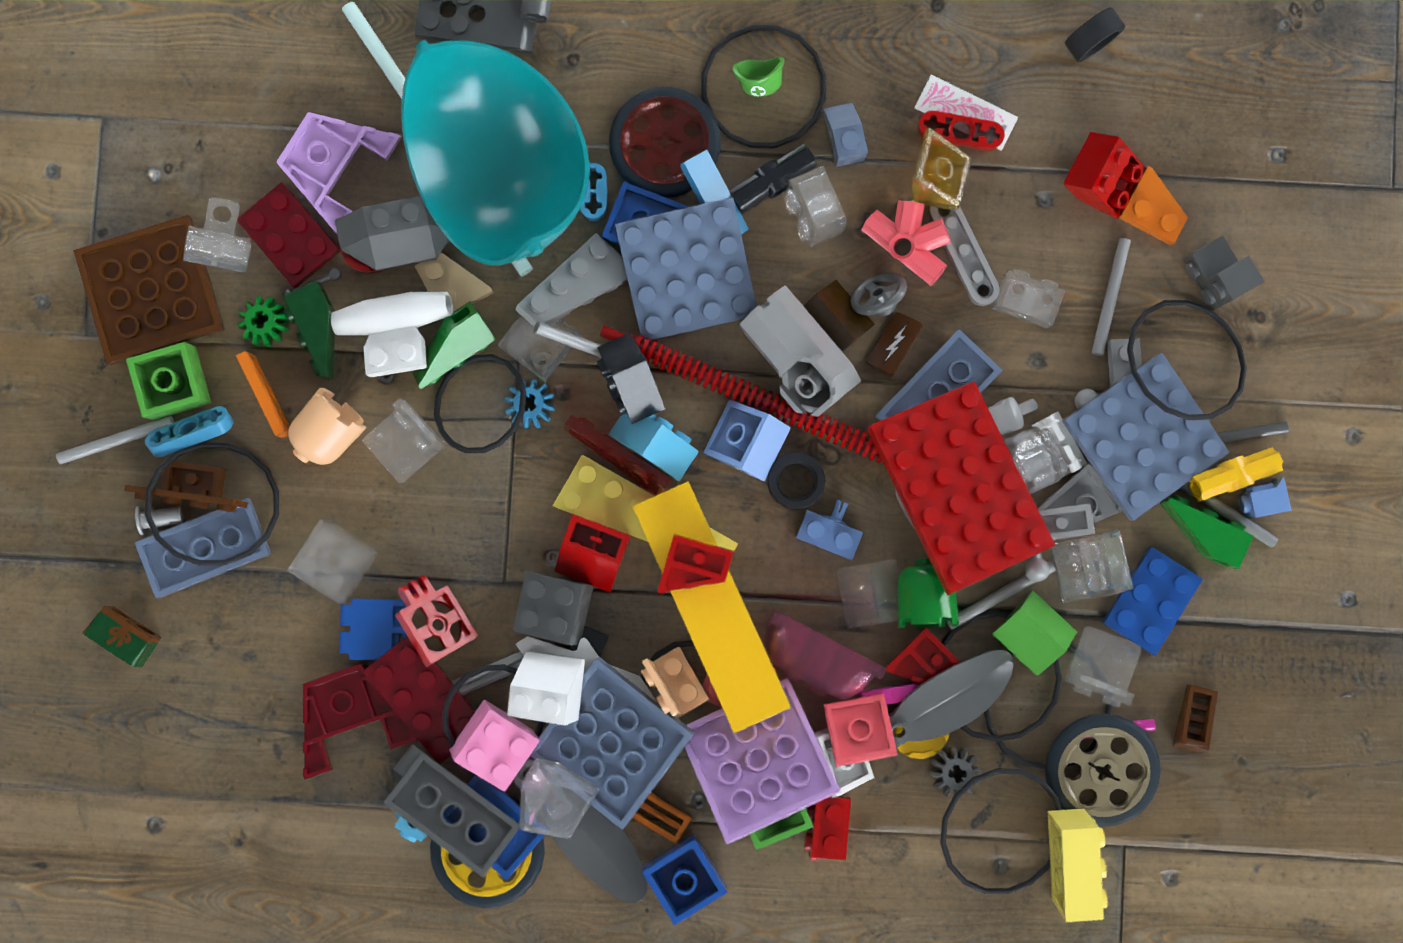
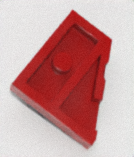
(694, 564)
(922, 658)

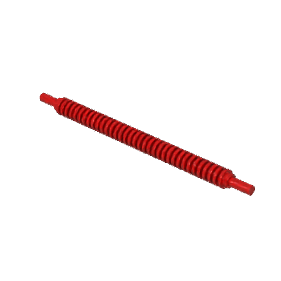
(744, 392)

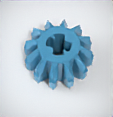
(540, 401)

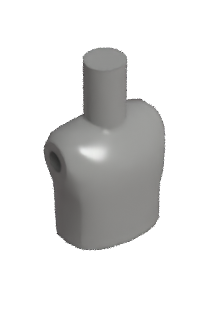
(1009, 414)

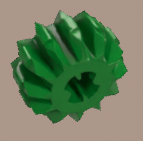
(256, 315)

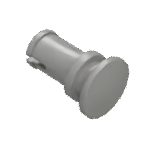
(161, 517)

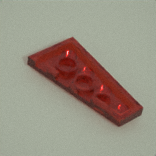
(616, 455)

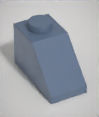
(845, 134)

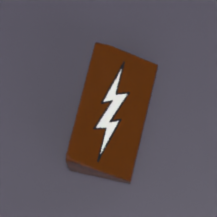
(894, 344)

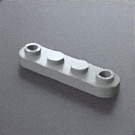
(967, 257)

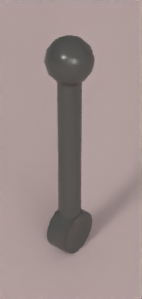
(334, 274)

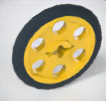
(495, 891)

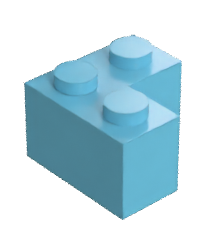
(656, 443)

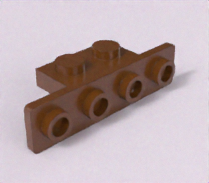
(193, 483)

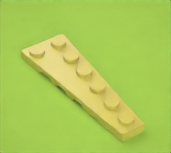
(608, 500)

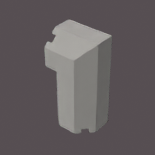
(801, 353)

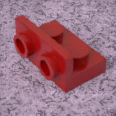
(829, 829)

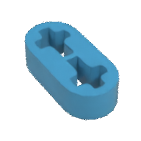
(600, 193)

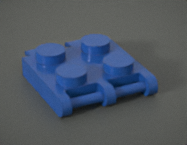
(372, 627)

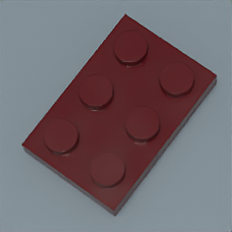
(288, 235)

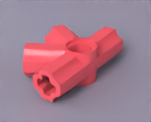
(922, 238)

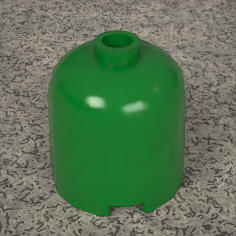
(923, 598)

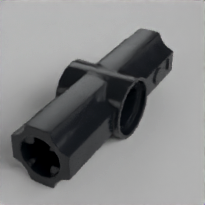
(772, 178)

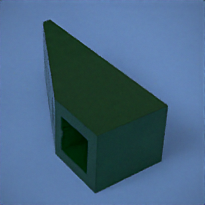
(312, 313)

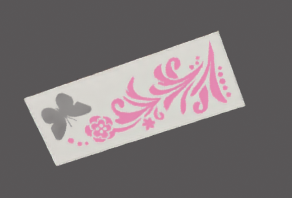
(947, 98)

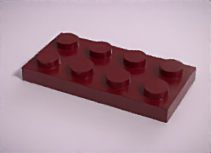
(419, 696)

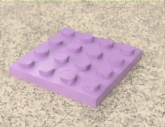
(759, 770)

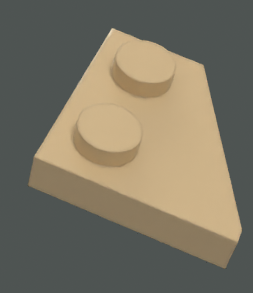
(450, 277)

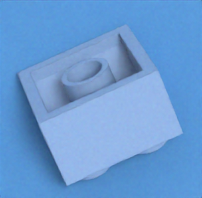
(747, 439)

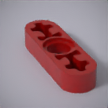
(981, 141)

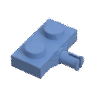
(830, 532)

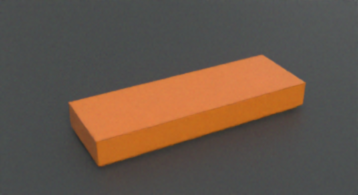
(264, 393)

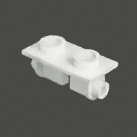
(1063, 442)

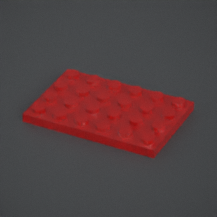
(960, 487)

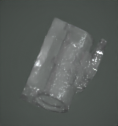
(217, 242)

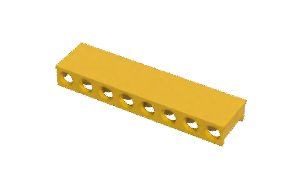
(715, 616)

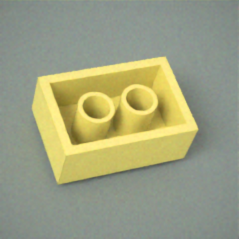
(1076, 865)

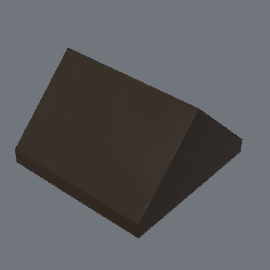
(836, 317)

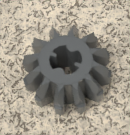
(962, 762)

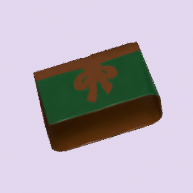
(122, 636)

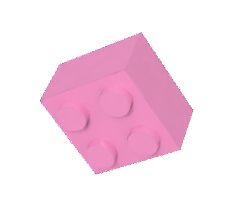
(494, 745)

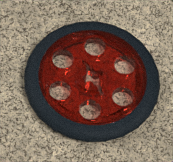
(648, 105)

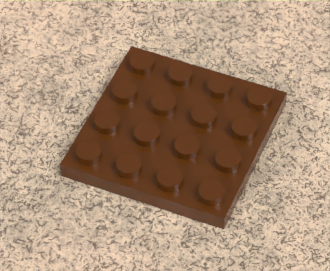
(146, 292)

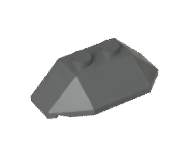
(391, 234)

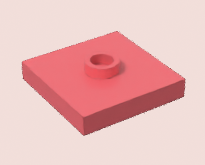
(860, 730)

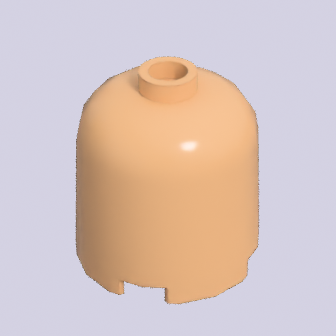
(324, 429)

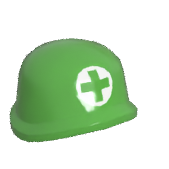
(759, 77)

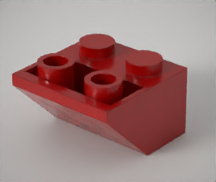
(1105, 174)
(592, 553)

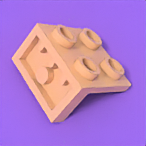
(675, 682)

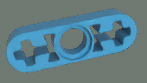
(174, 437)

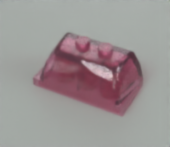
(817, 659)

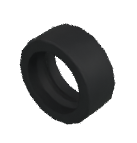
(1094, 34)
(809, 462)

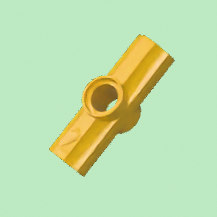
(1235, 474)

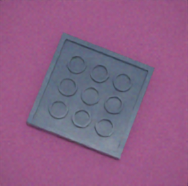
(686, 268)
(1139, 446)
(617, 742)

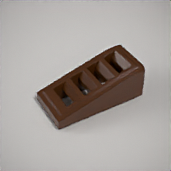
(1185, 716)

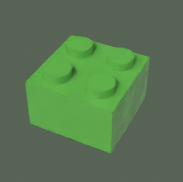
(168, 381)

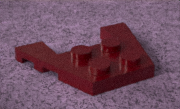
(342, 704)

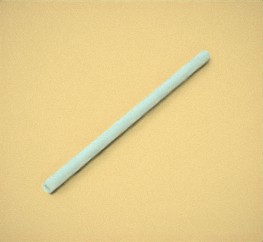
(395, 76)

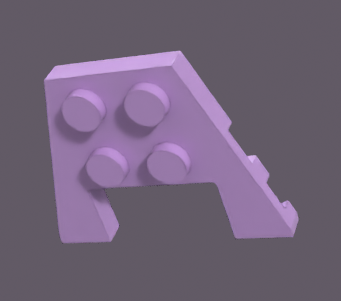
(322, 152)

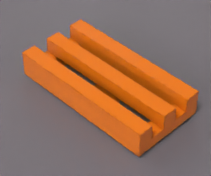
(659, 829)

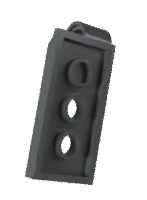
(506, 24)
(426, 794)

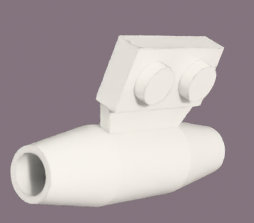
(393, 328)

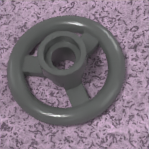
(881, 298)

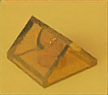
(939, 172)

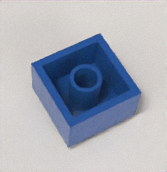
(684, 879)

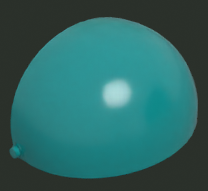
(491, 150)

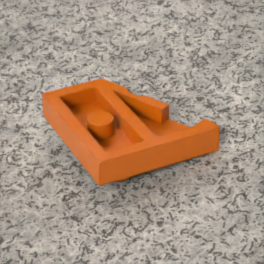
(1154, 209)

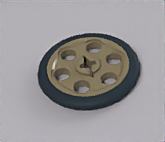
(1138, 750)

